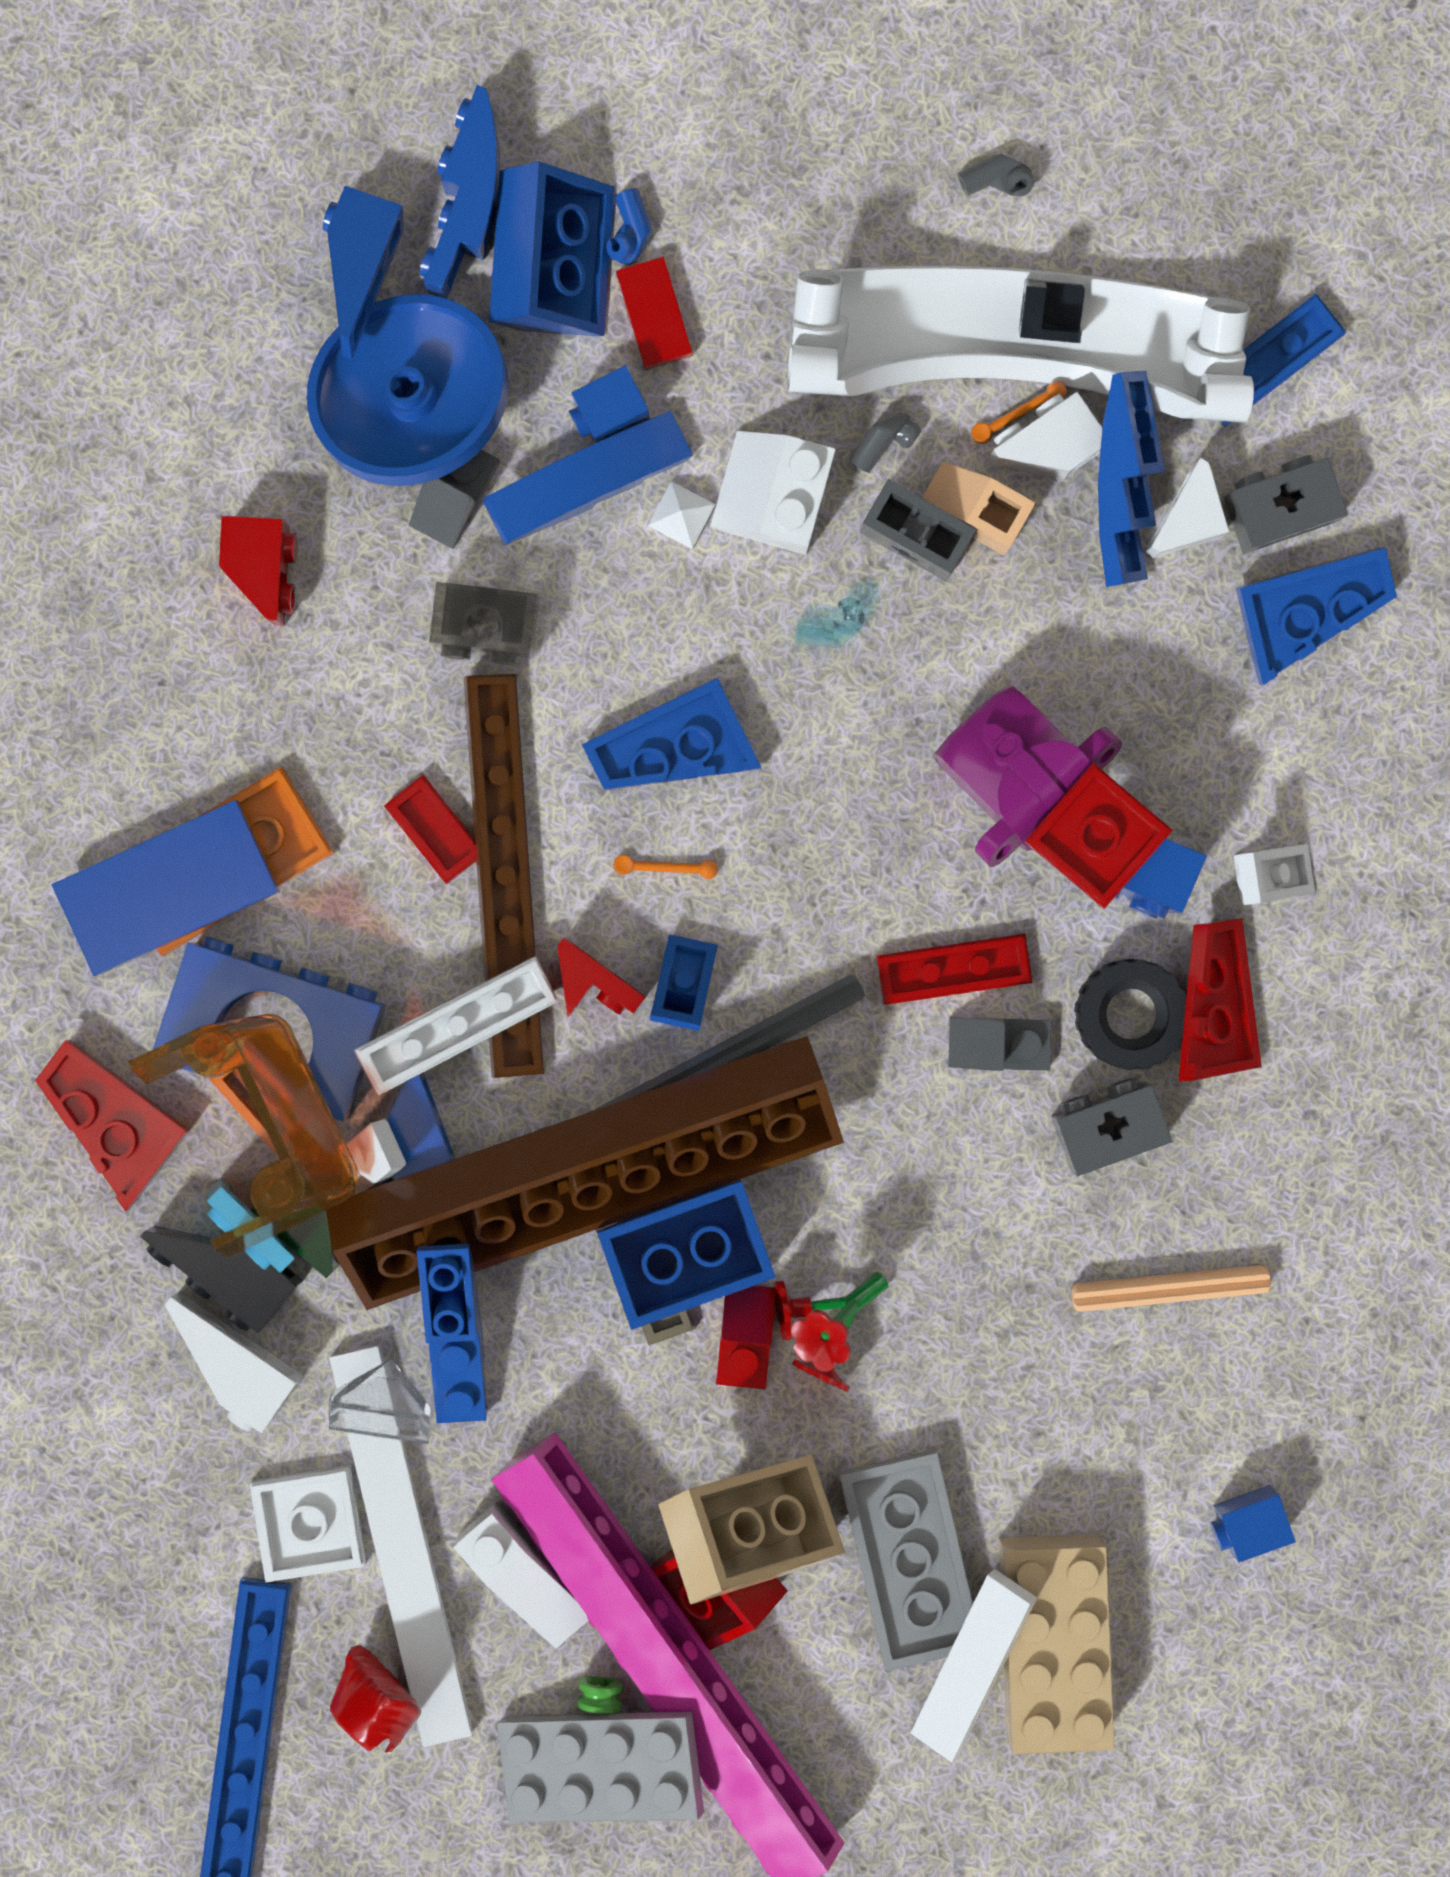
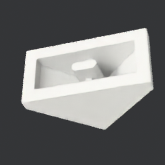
(1192, 516)

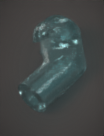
(836, 629)

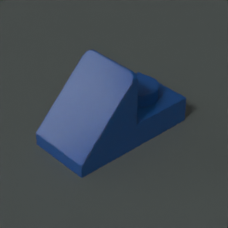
(683, 982)

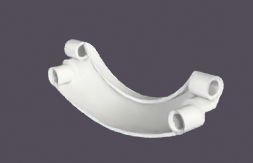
(946, 322)

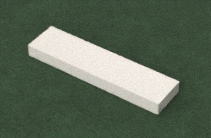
(455, 1025)
(973, 1665)

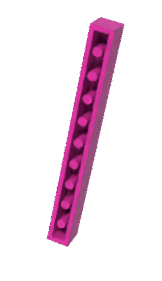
(667, 1659)

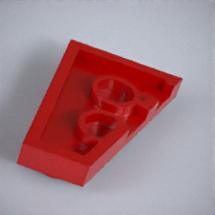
(1219, 1006)
(113, 1121)

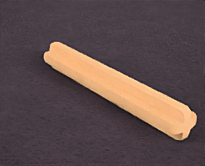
(1170, 1288)

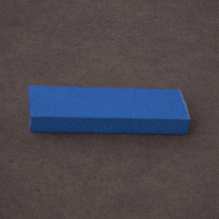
(1290, 346)

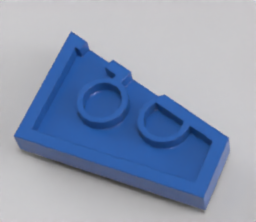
(674, 742)

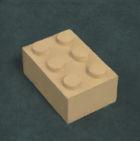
(750, 1528)

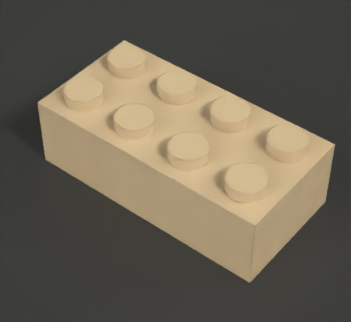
(1062, 1658)

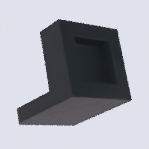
(1051, 311)

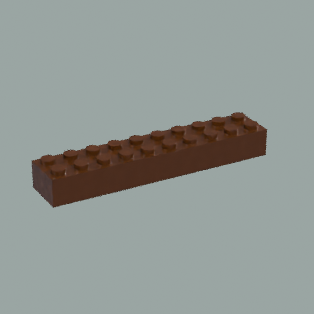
(589, 1170)

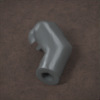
(1000, 173)
(881, 436)

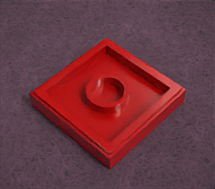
(1098, 836)

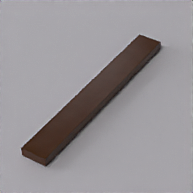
(502, 855)

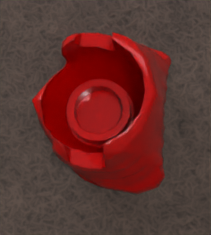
(372, 1702)

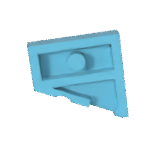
(231, 1212)

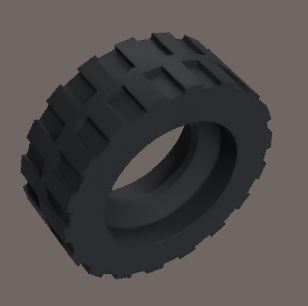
(1093, 1005)

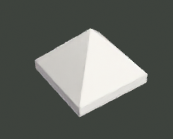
(681, 515)

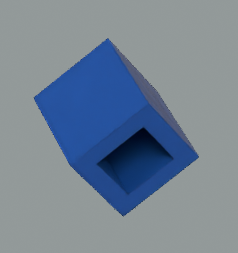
(608, 406)
(1252, 1524)

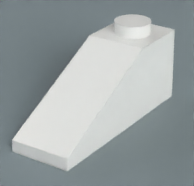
(238, 1370)
(520, 1575)

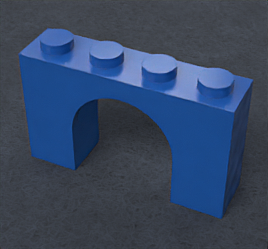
(340, 1020)

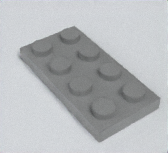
(908, 1557)
(601, 1767)

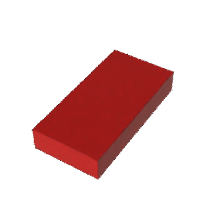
(654, 313)
(434, 829)

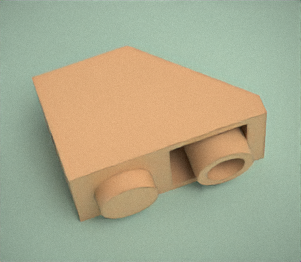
(981, 503)

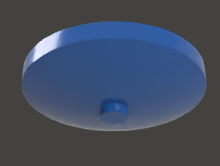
(413, 396)

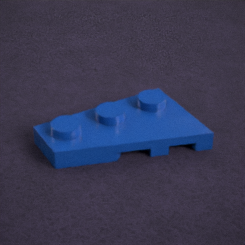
(1307, 607)

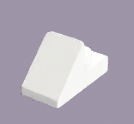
(1274, 874)

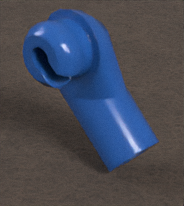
(634, 231)

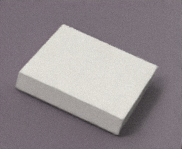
(307, 1523)

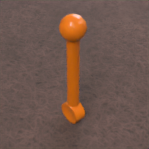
(983, 432)
(624, 865)

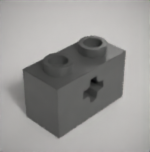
(1314, 496)
(917, 530)
(1139, 1132)

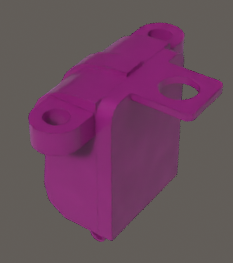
(1017, 767)

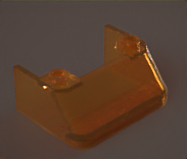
(314, 1157)

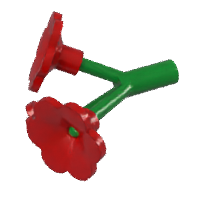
(818, 1335)

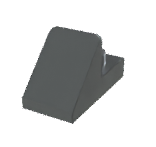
(449, 501)
(999, 1044)

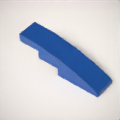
(1127, 457)
(587, 478)

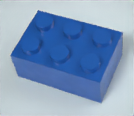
(685, 1254)

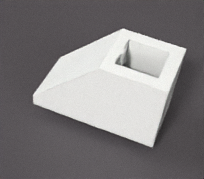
(1054, 443)

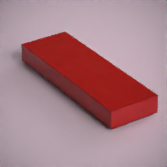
(954, 969)

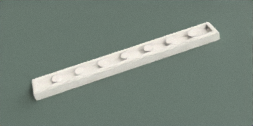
(407, 1570)

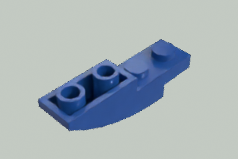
(472, 176)
(453, 1332)

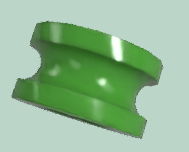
(600, 1694)

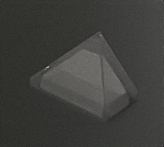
(381, 1406)

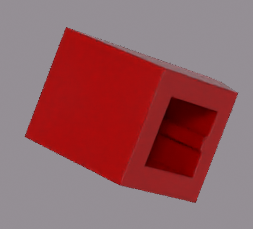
(257, 559)

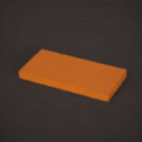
(282, 829)

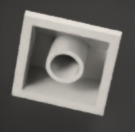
(773, 489)

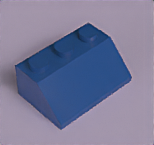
(551, 251)

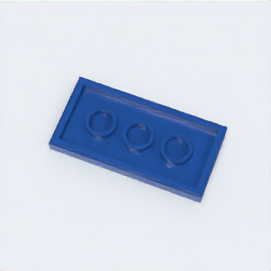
(165, 888)

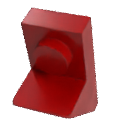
(582, 971)
(746, 1337)

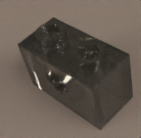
(461, 605)

